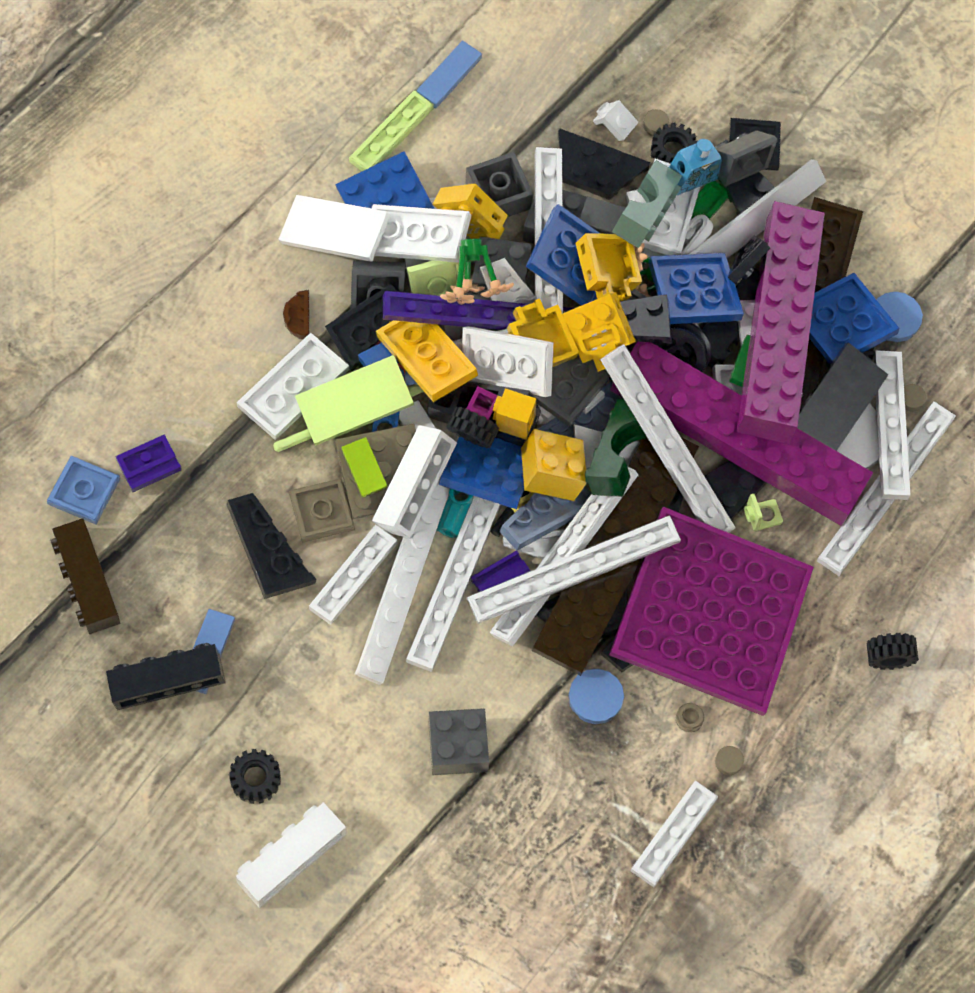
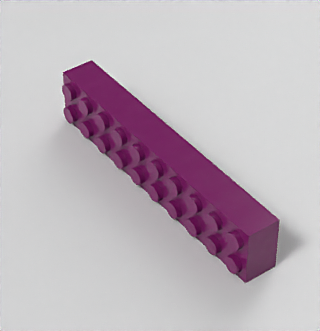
(781, 323)
(710, 416)

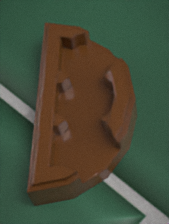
(297, 314)

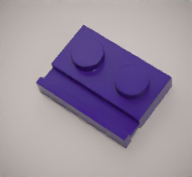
(148, 463)
(500, 572)

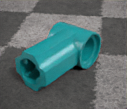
(453, 514)

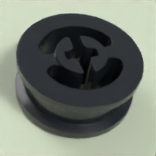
(687, 339)

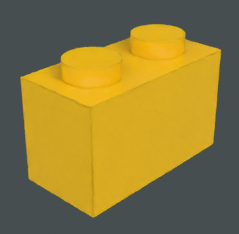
(514, 413)

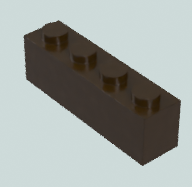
(86, 576)

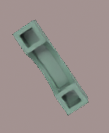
(639, 218)

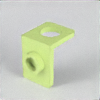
(754, 515)

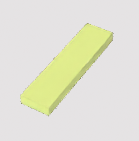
(391, 132)

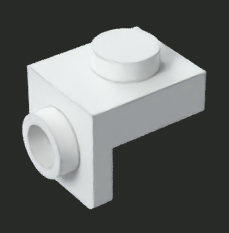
(616, 119)

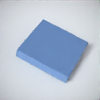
(83, 490)

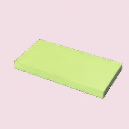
(354, 400)

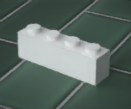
(414, 481)
(291, 854)

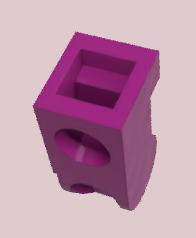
(482, 402)

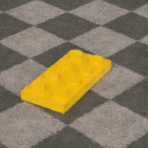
(427, 356)

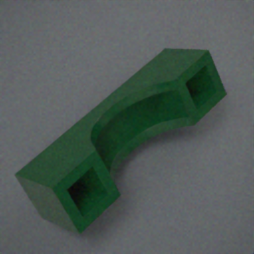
(608, 471)

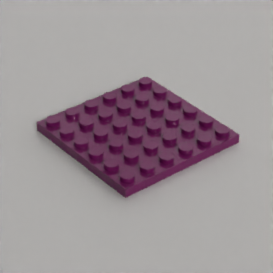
(713, 613)

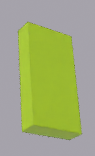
(364, 467)

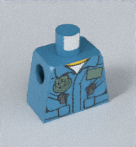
(697, 165)

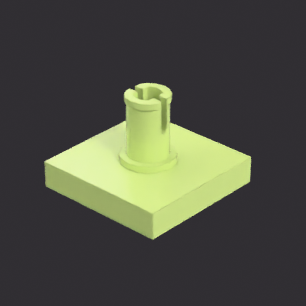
(433, 277)

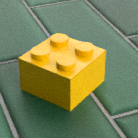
(553, 465)

